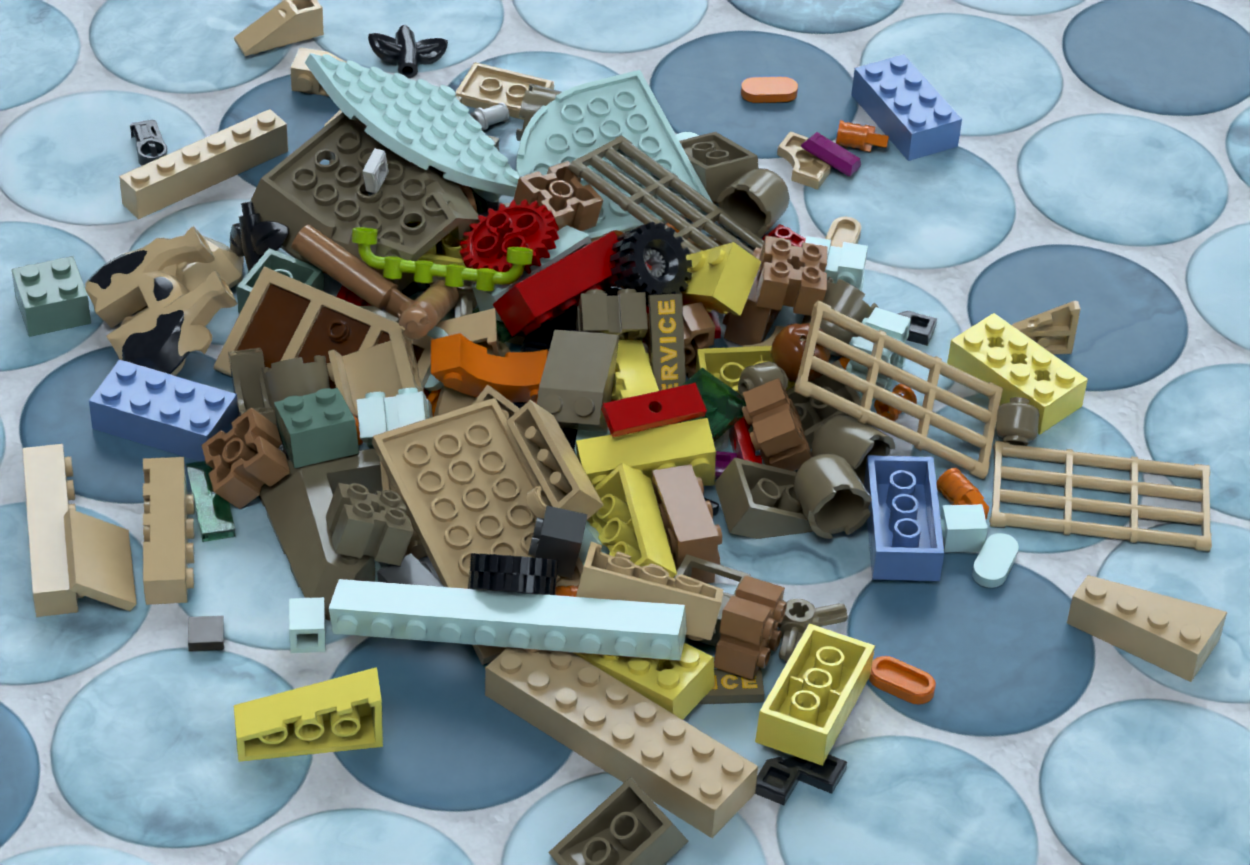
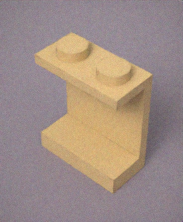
(375, 369)

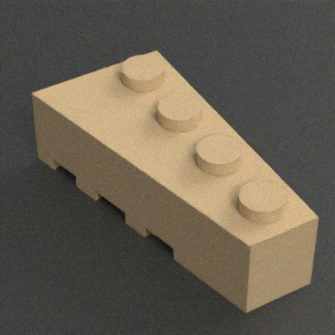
(167, 531)
(621, 579)
(1148, 624)

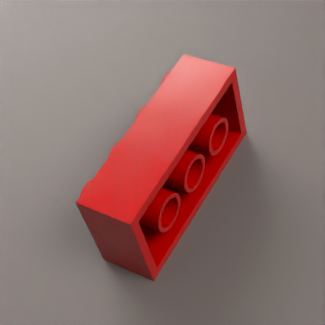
(558, 287)

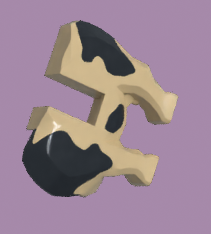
(175, 316)

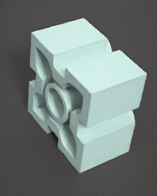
(845, 262)
(895, 327)
(382, 413)

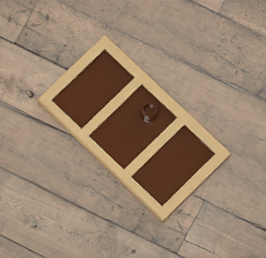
(304, 322)

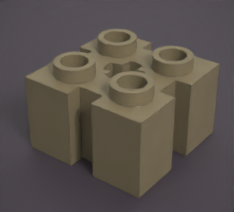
(616, 315)
(369, 523)

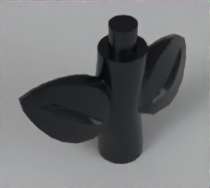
(406, 50)
(253, 238)

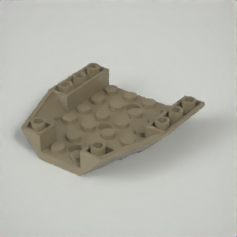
(333, 200)

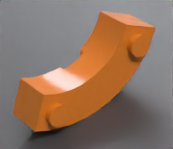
(469, 369)

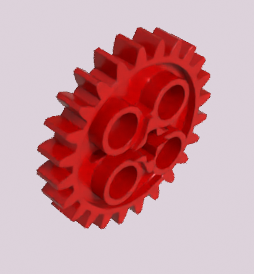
(508, 227)

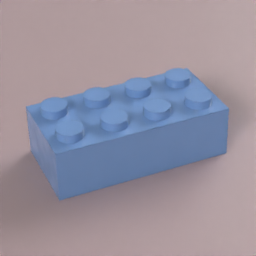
(906, 107)
(161, 409)
(904, 518)

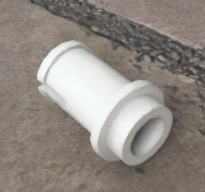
(491, 115)

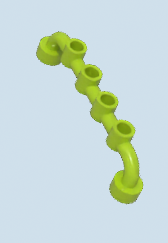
(453, 273)

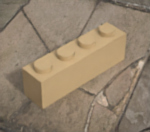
(553, 460)

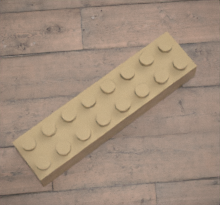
(624, 734)

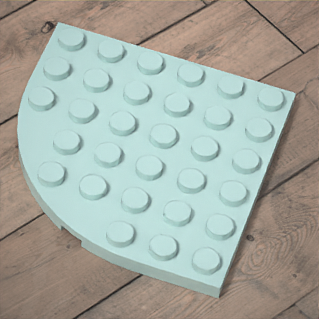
(594, 116)
(417, 122)

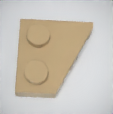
(1054, 328)

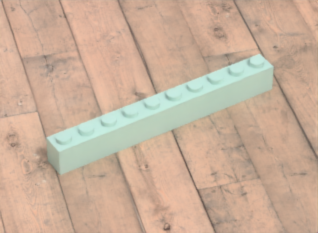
(509, 619)

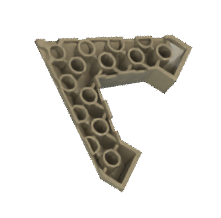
(298, 513)

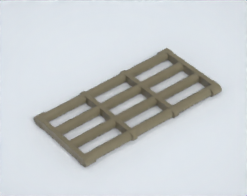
(659, 188)

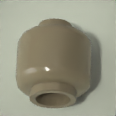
(760, 374)
(1017, 421)

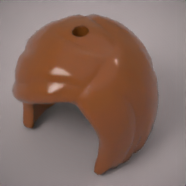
(788, 351)

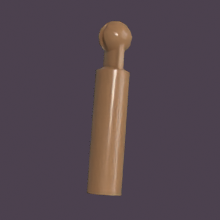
(350, 271)
(428, 310)

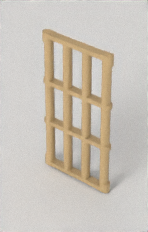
(871, 390)
(1131, 487)

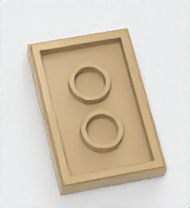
(489, 86)
(99, 560)

